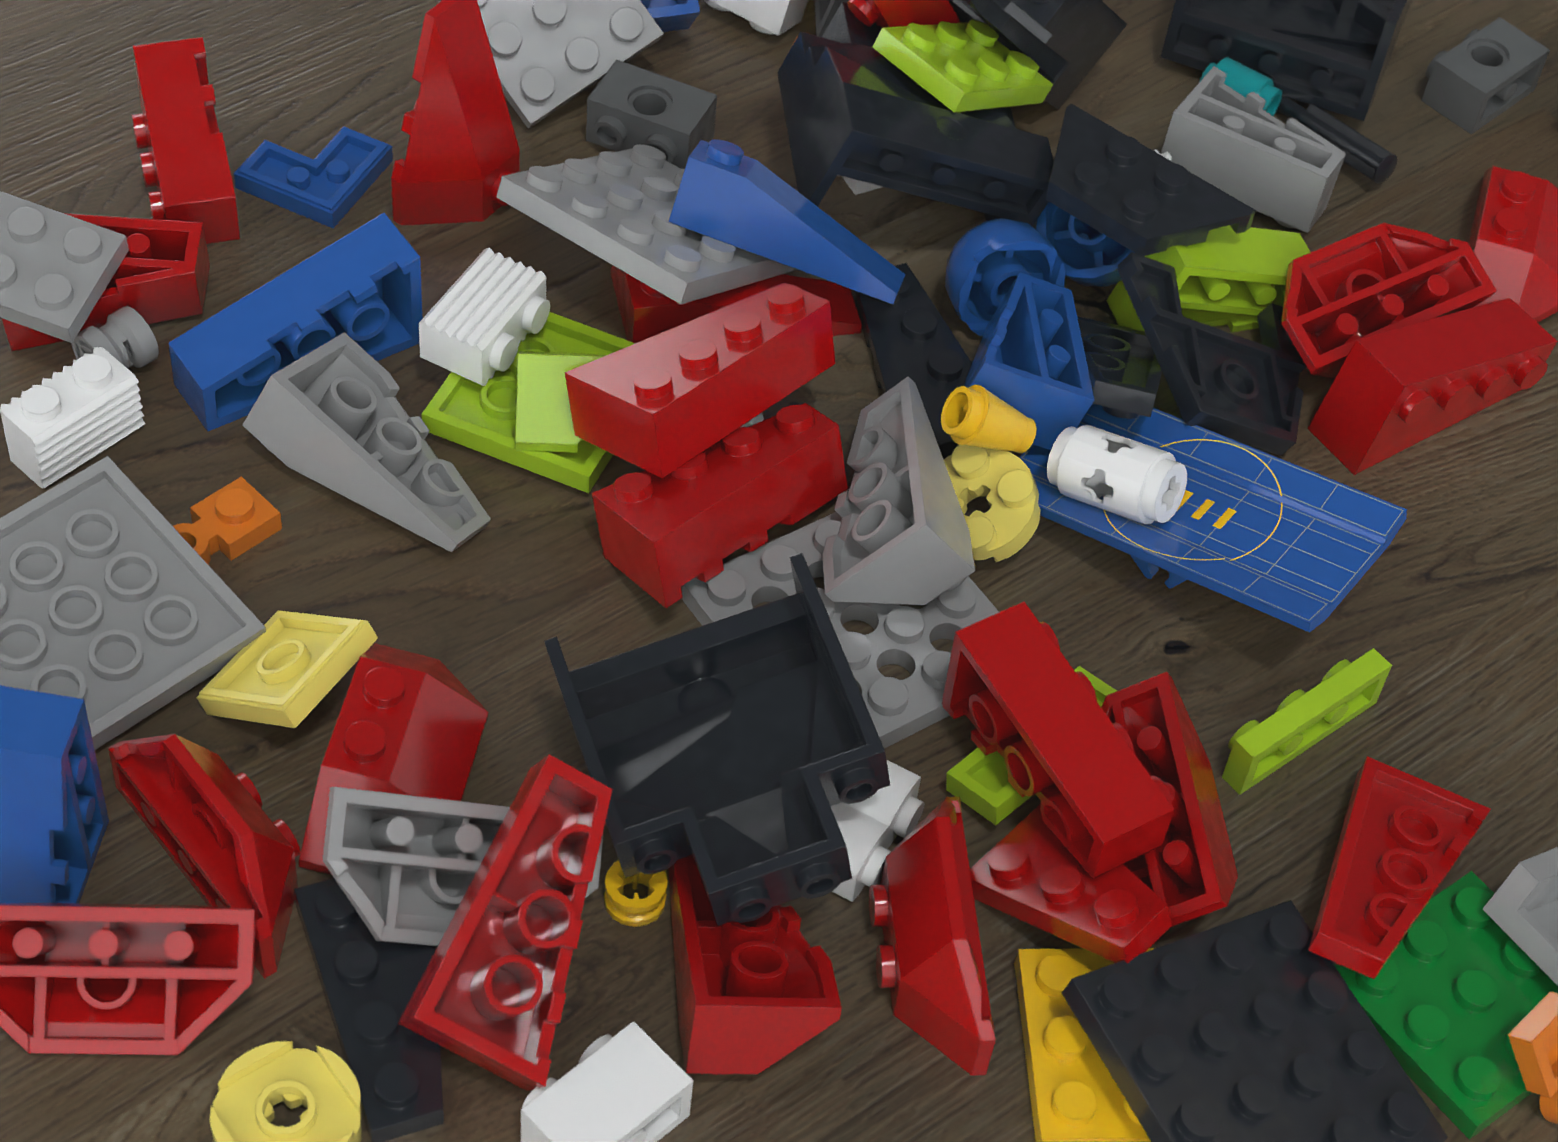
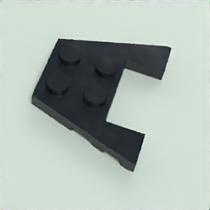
(1216, 376)

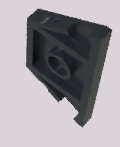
(1134, 190)

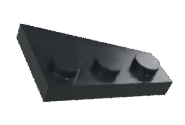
(1120, 368)

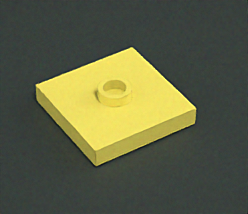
(287, 668)

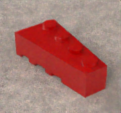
(1428, 378)
(719, 500)

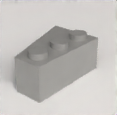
(1252, 154)

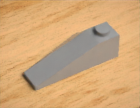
(344, 428)
(901, 517)

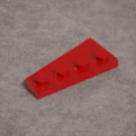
(1389, 863)

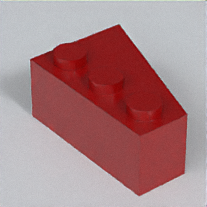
(183, 139)
(159, 277)

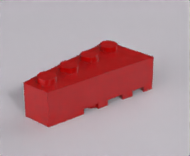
(701, 379)
(1055, 739)
(510, 945)

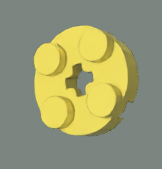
(1009, 492)
(291, 1075)

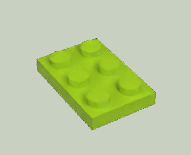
(963, 65)

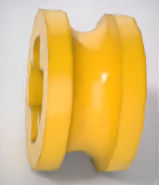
(634, 911)

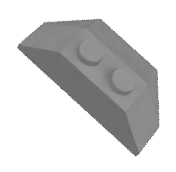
(409, 858)

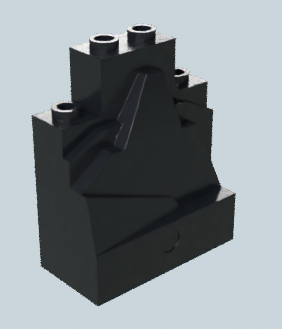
(1057, 34)
(1310, 48)
(874, 124)
(731, 751)

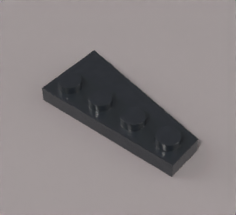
(916, 344)
(366, 995)

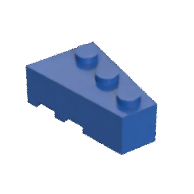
(1036, 357)
(48, 798)

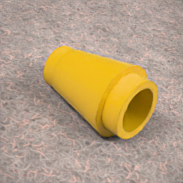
(984, 420)

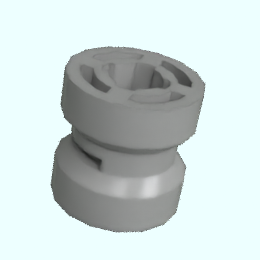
(123, 336)

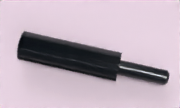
(1360, 151)

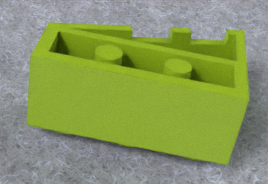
(1224, 277)

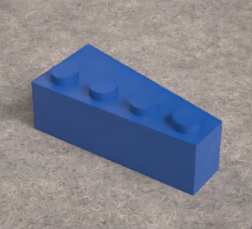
(354, 286)

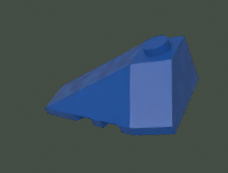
(761, 213)

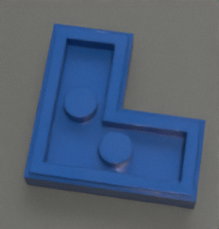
(318, 187)

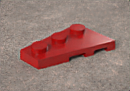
(1046, 887)

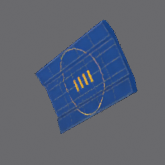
(1244, 524)

